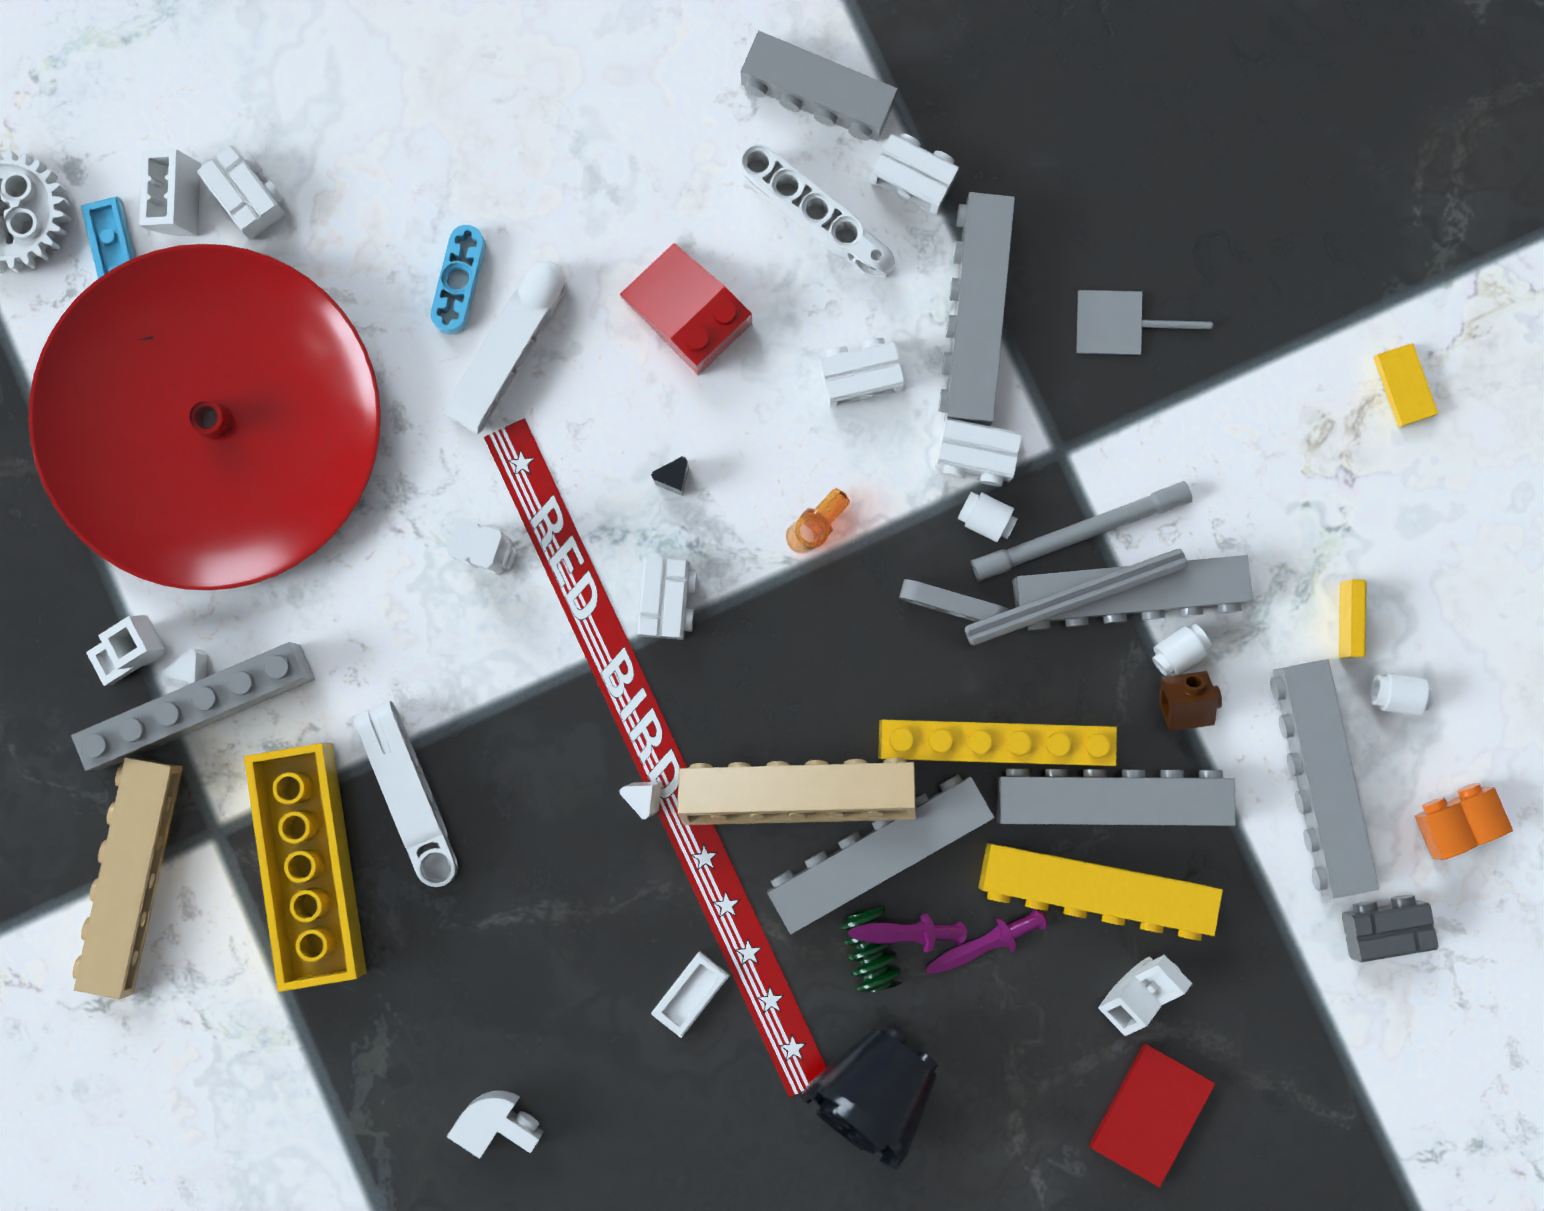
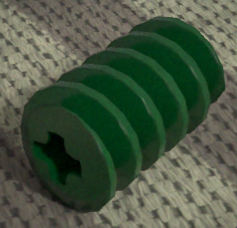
(872, 957)

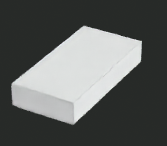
(690, 994)

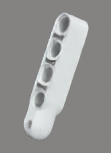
(808, 195)
(506, 347)
(407, 794)

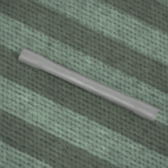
(1006, 559)

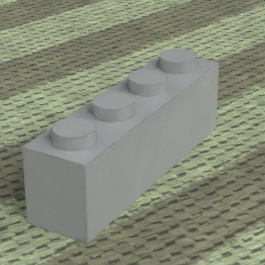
(817, 87)

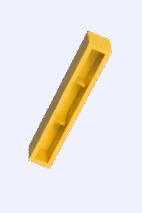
(997, 742)
(1101, 890)

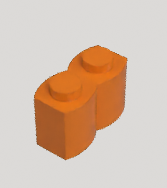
(1463, 821)

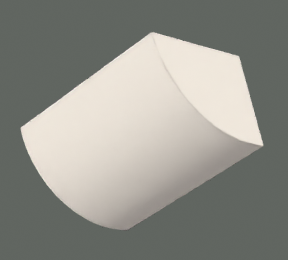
(169, 192)

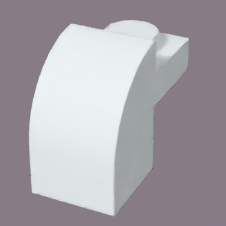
(126, 648)
(1142, 993)
(490, 1115)

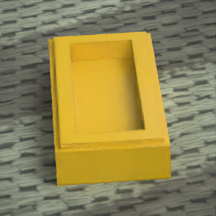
(1405, 385)
(1352, 619)

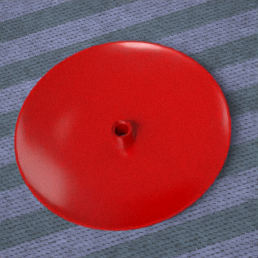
(124, 416)

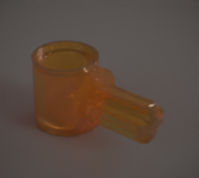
(818, 520)

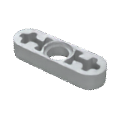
(948, 601)

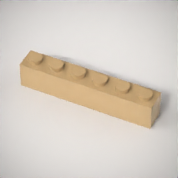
(797, 792)
(127, 877)

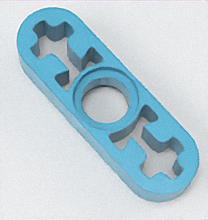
(474, 255)

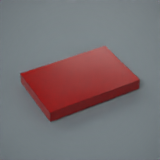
(1151, 1114)

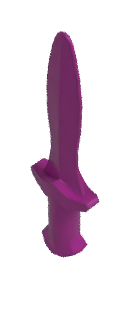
(922, 933)
(1001, 936)

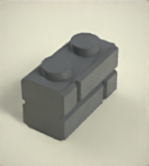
(1389, 929)

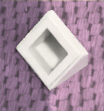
(189, 666)
(643, 797)

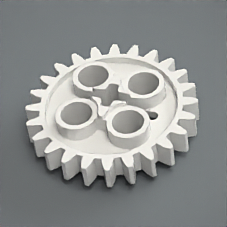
(38, 203)

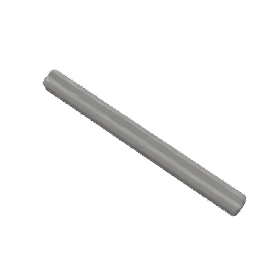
(1075, 596)

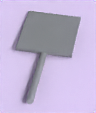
(1113, 322)

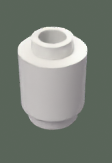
(987, 516)
(1181, 650)
(1401, 694)

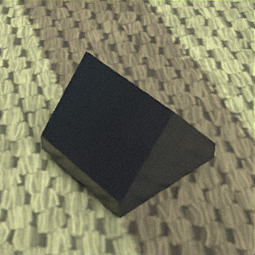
(672, 475)

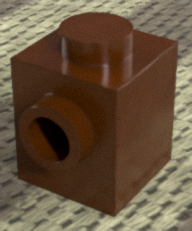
(1189, 700)

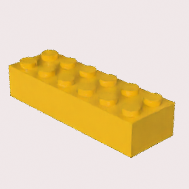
(305, 866)

